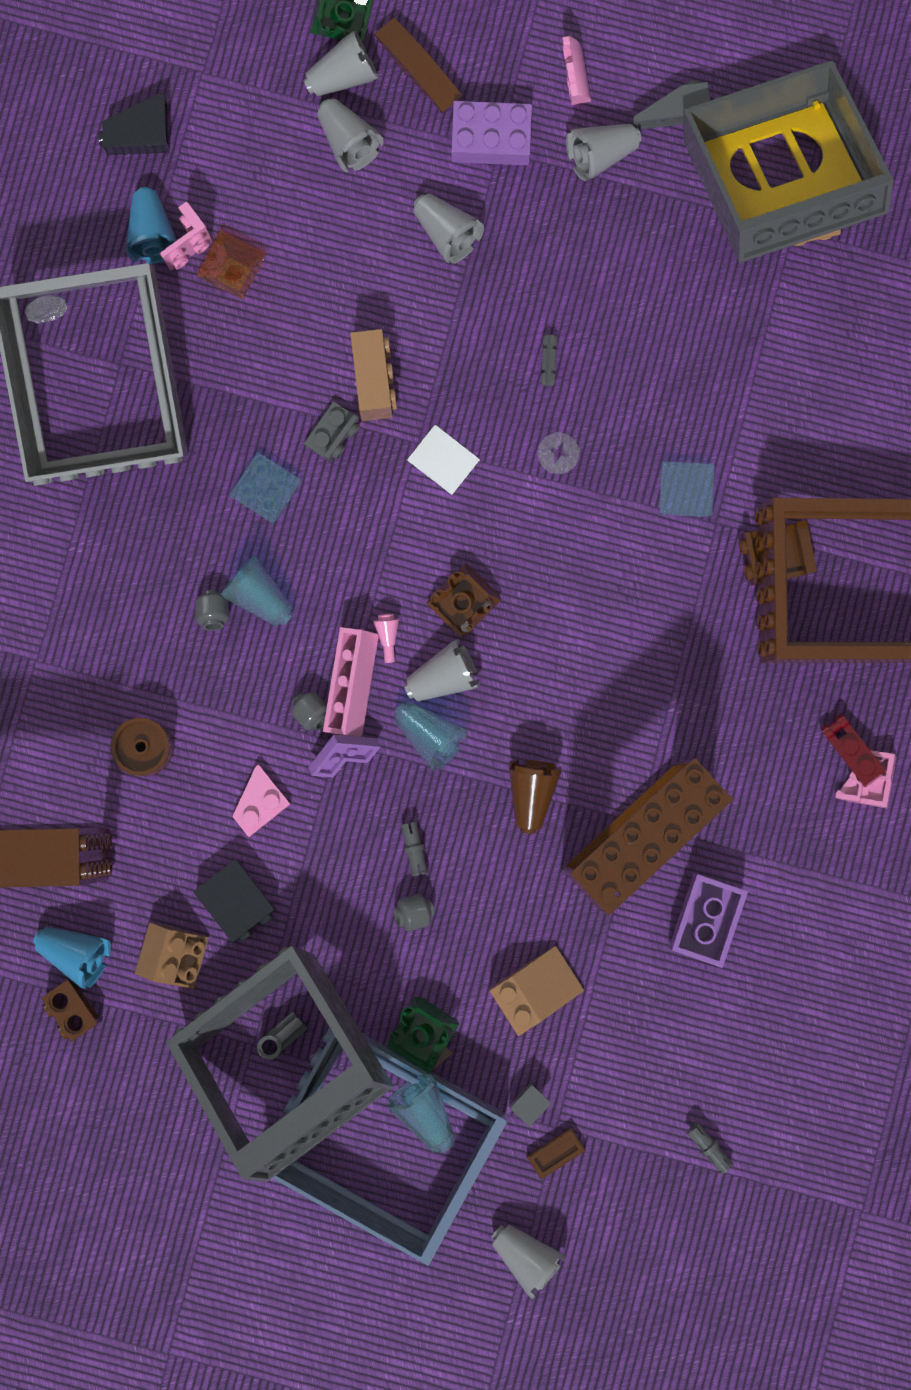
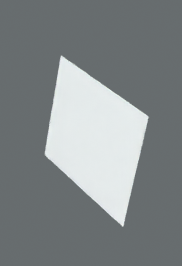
(443, 459)

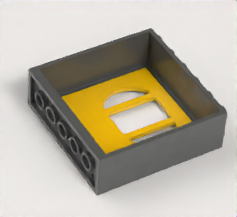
(802, 208)

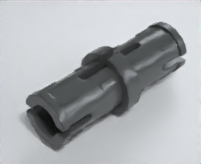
(414, 849)
(709, 1148)

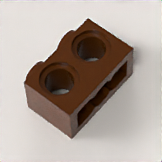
(76, 1005)

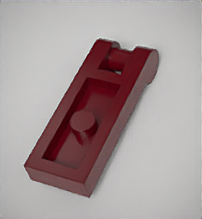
(854, 751)

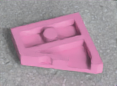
(259, 802)

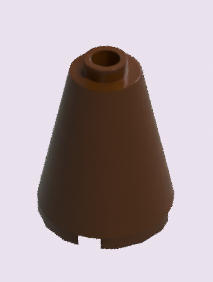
(532, 792)

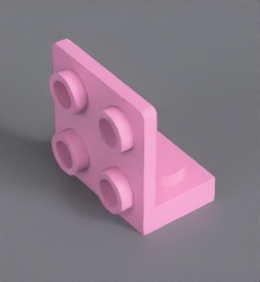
(193, 242)

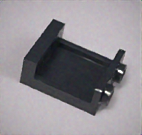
(235, 901)

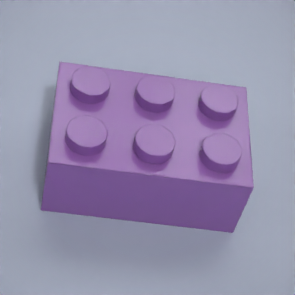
(491, 133)
(708, 920)

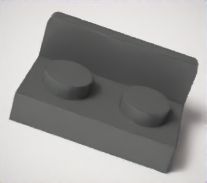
(332, 432)

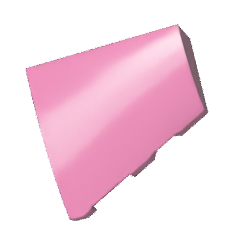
(576, 71)
(876, 793)

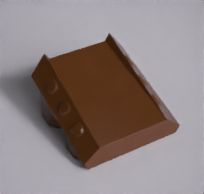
(464, 600)

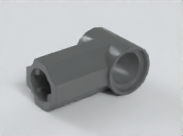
(283, 1034)

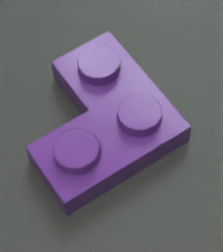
(343, 749)

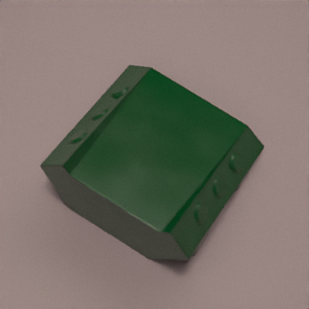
(340, 17)
(422, 1033)

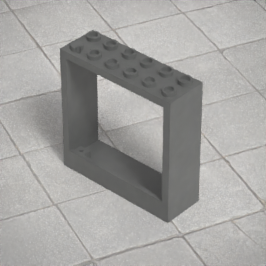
(317, 1115)

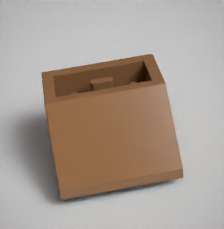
(171, 955)

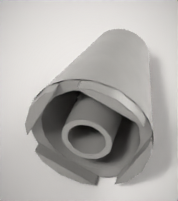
(341, 68)
(348, 135)
(600, 147)
(447, 227)
(443, 674)
(527, 1258)

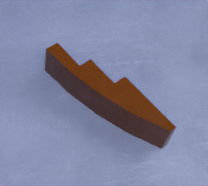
(418, 65)

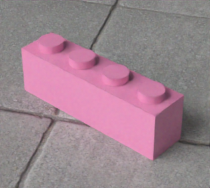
(350, 682)

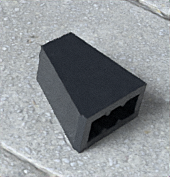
(137, 129)

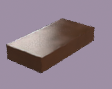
(555, 1153)

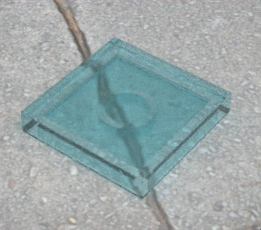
(686, 489)

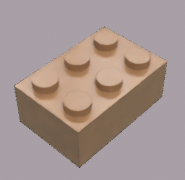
(373, 375)

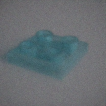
(265, 488)

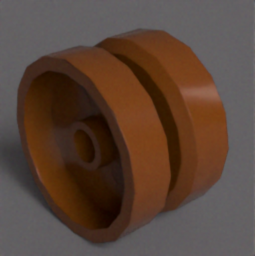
(140, 731)

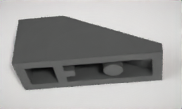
(670, 109)

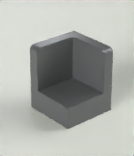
(529, 1104)

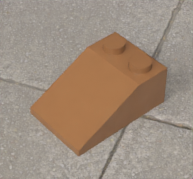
(536, 990)

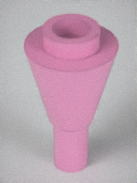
(387, 629)

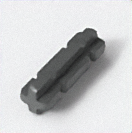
(549, 360)

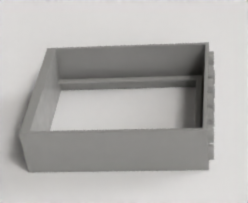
(22, 392)

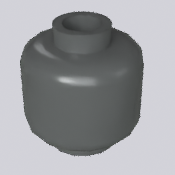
(211, 610)
(309, 711)
(413, 912)

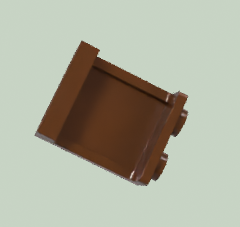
(798, 552)

